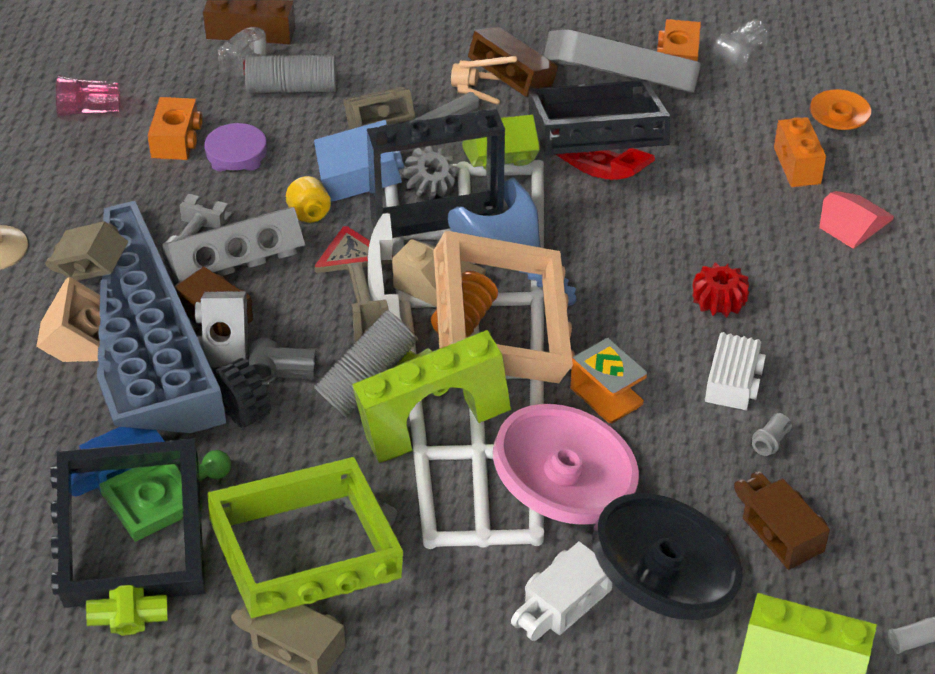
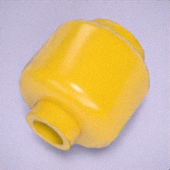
(307, 198)

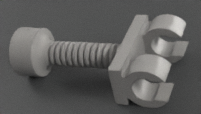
(200, 216)

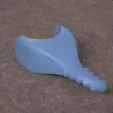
(515, 225)

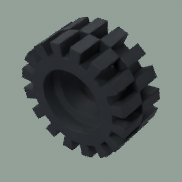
(242, 392)

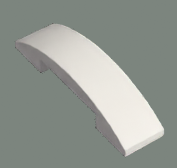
(381, 249)

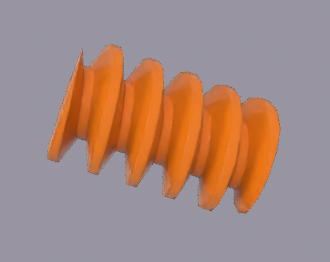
(477, 299)

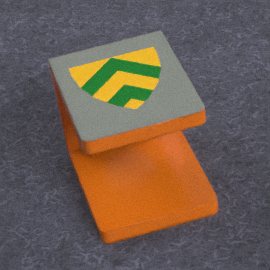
(604, 380)

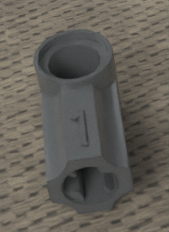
(273, 362)

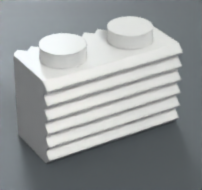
(733, 371)

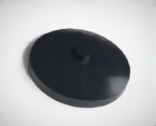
(667, 556)

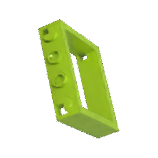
(296, 491)

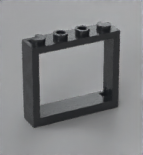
(599, 133)
(433, 214)
(124, 457)

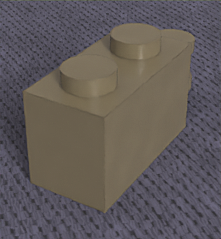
(87, 251)
(295, 637)

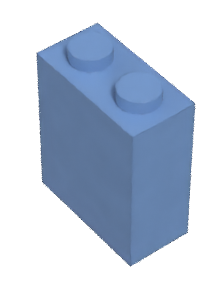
(345, 163)

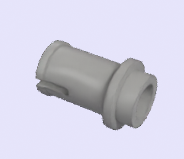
(767, 439)

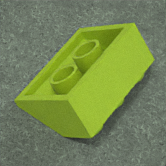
(804, 640)

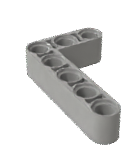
(622, 59)

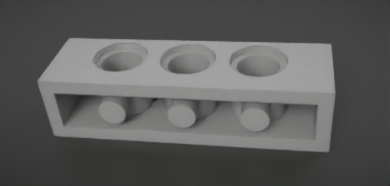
(281, 223)

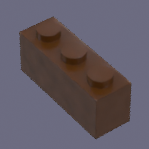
(228, 17)
(527, 72)

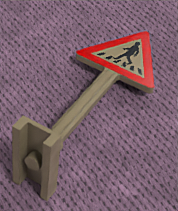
(350, 252)

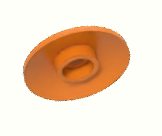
(840, 109)

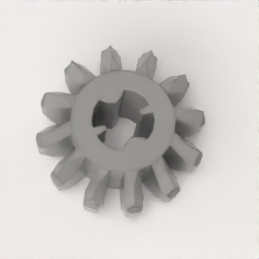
(423, 181)

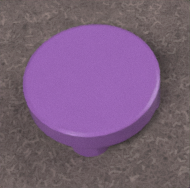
(235, 147)

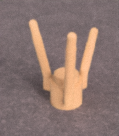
(465, 76)

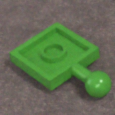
(152, 495)

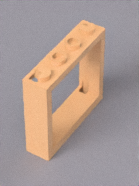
(517, 361)

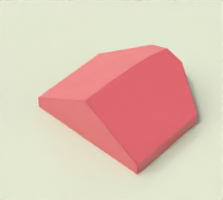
(852, 218)

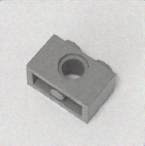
(226, 308)

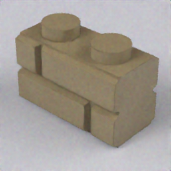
(390, 105)

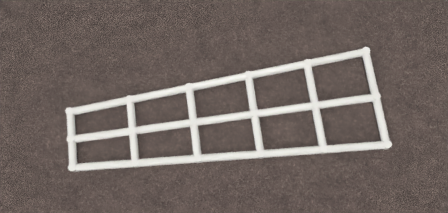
(478, 450)

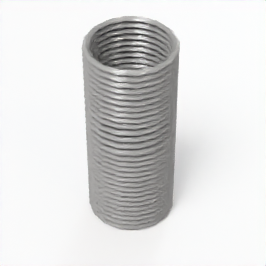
(299, 73)
(374, 353)

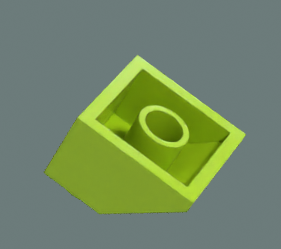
(520, 143)

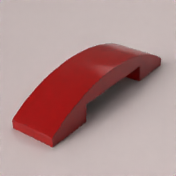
(607, 163)

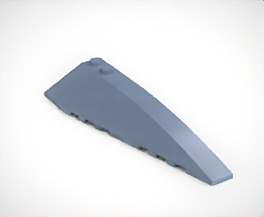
(147, 348)

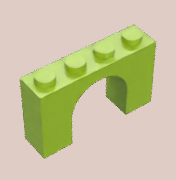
(391, 395)

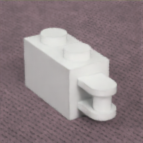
(562, 593)

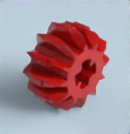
(720, 289)

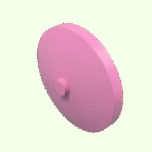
(563, 462)

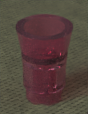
(86, 96)

